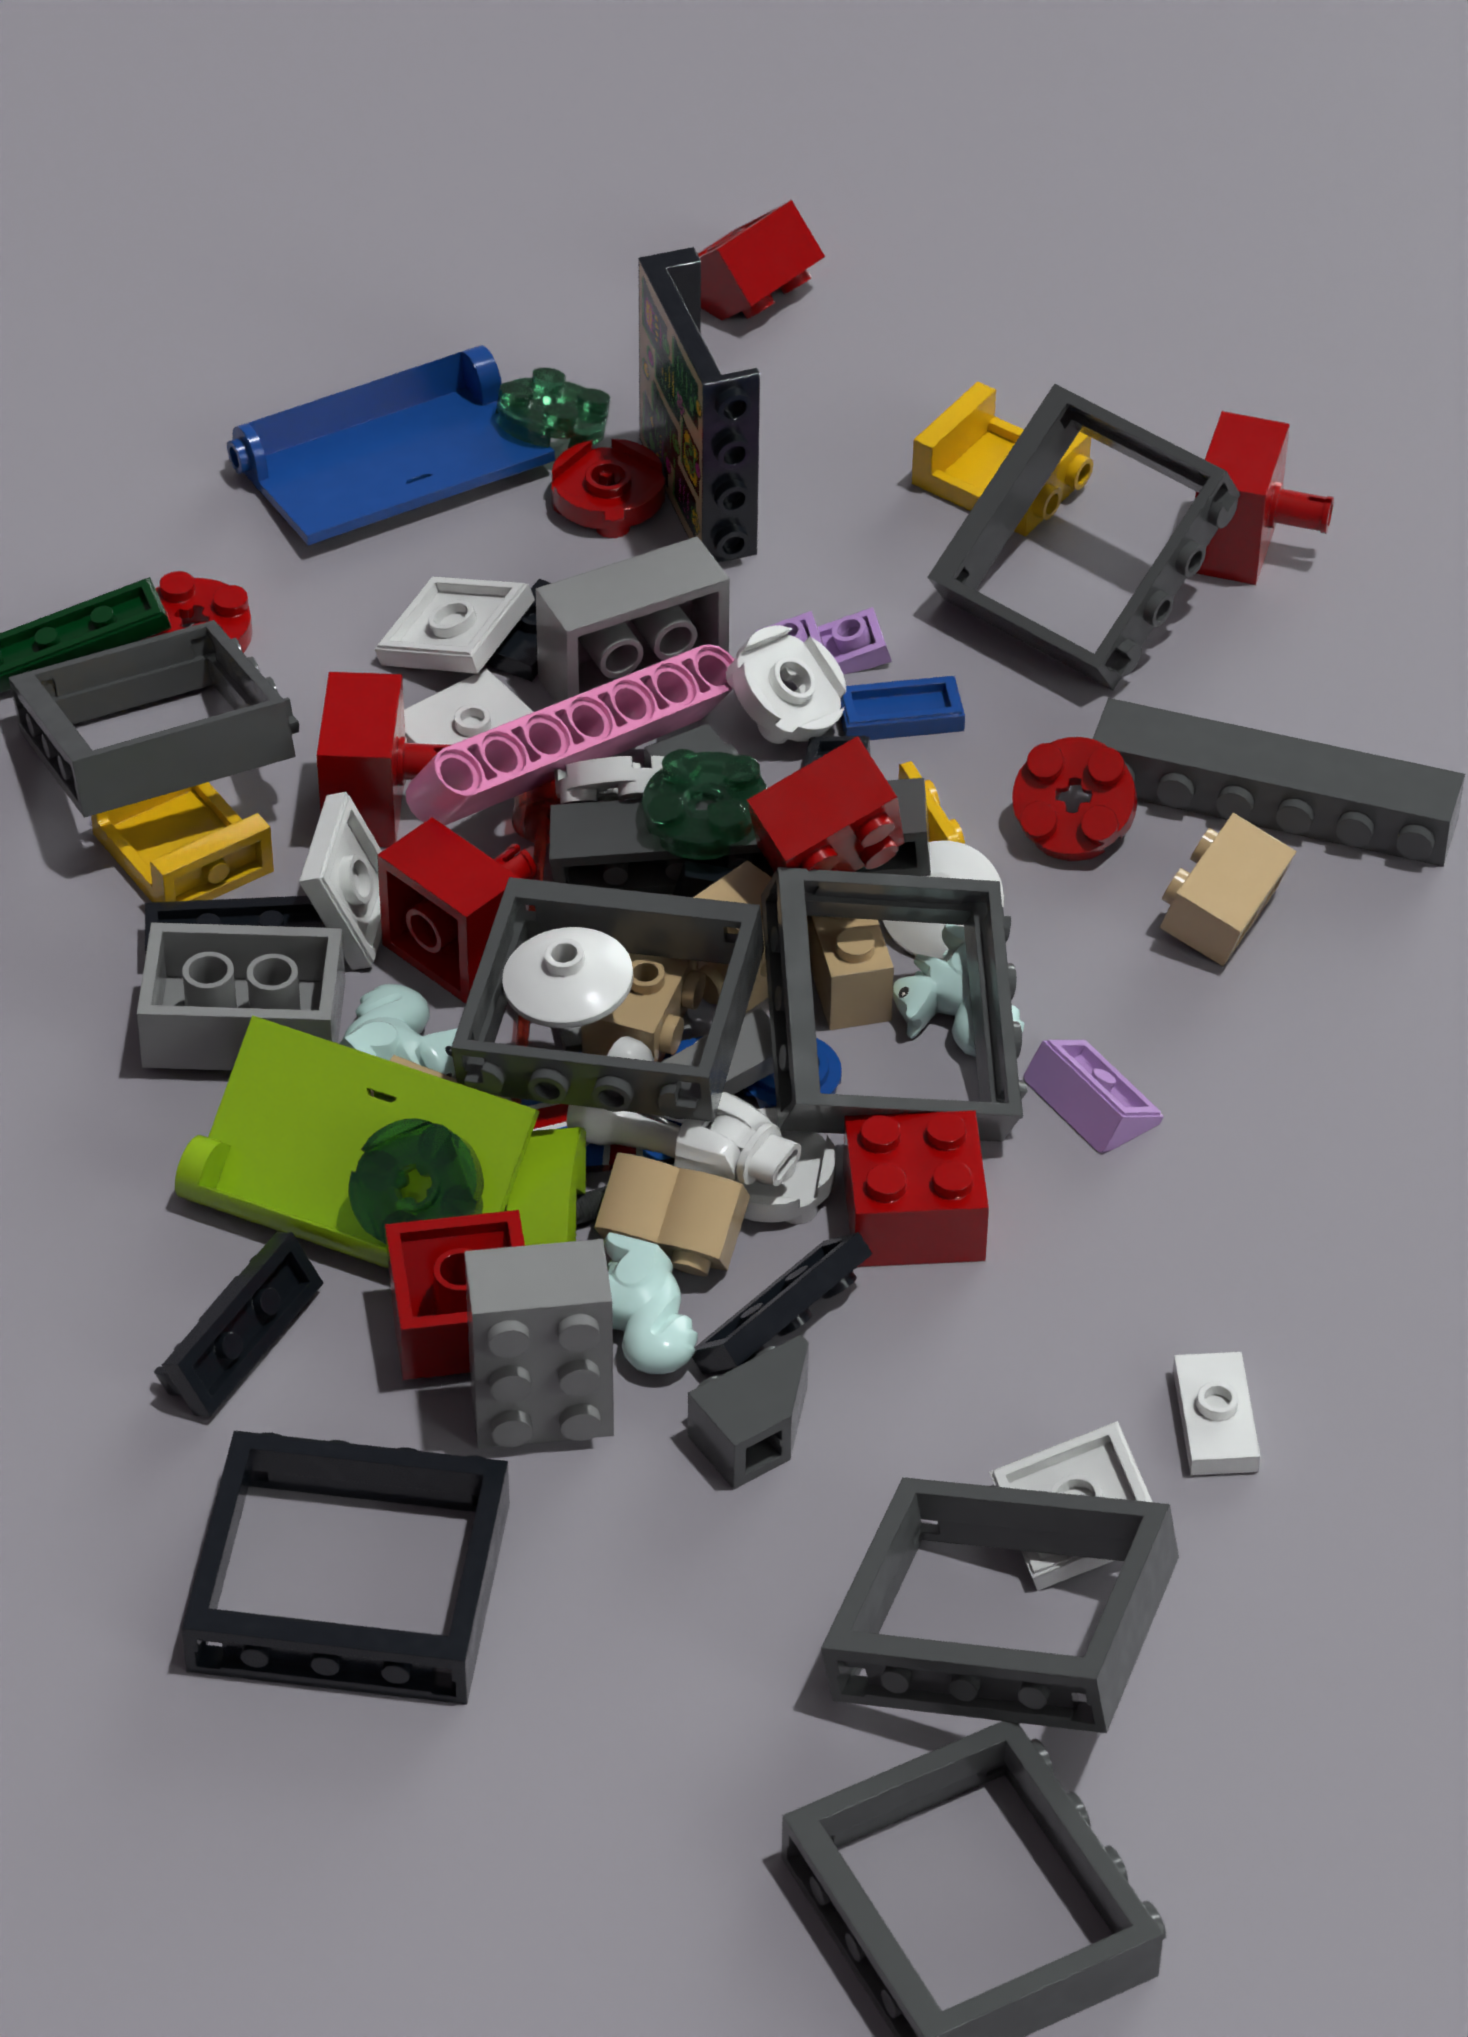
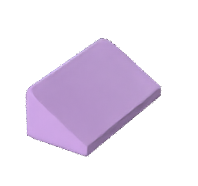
(1090, 1093)

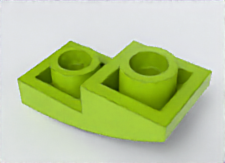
(548, 1185)

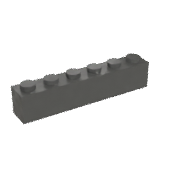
(1285, 782)
(613, 849)

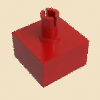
(1255, 459)
(367, 750)
(443, 901)

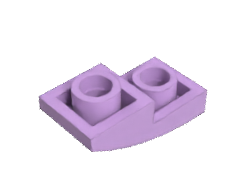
(852, 640)

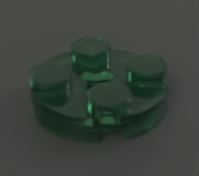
(552, 408)
(696, 777)
(406, 1147)

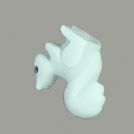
(943, 989)
(392, 1024)
(648, 1306)

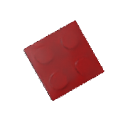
(829, 814)
(916, 1187)

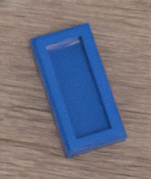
(902, 708)

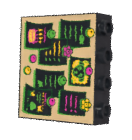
(694, 415)

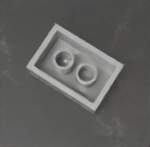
(629, 617)
(213, 977)
(540, 1343)

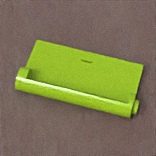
(298, 1128)

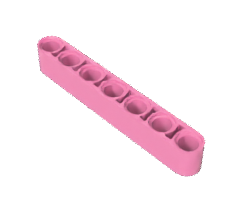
(581, 728)

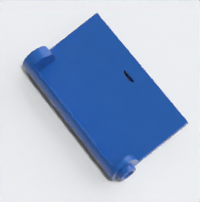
(383, 446)

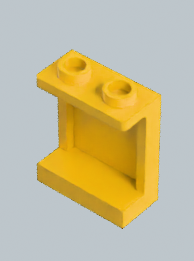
(969, 444)
(186, 844)

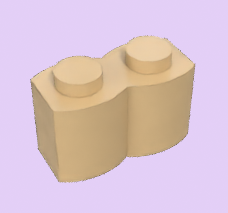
(680, 1209)

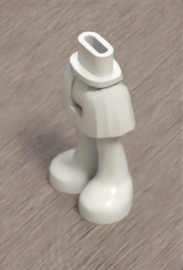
(734, 1146)

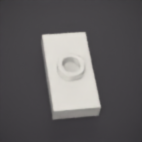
(1216, 1413)

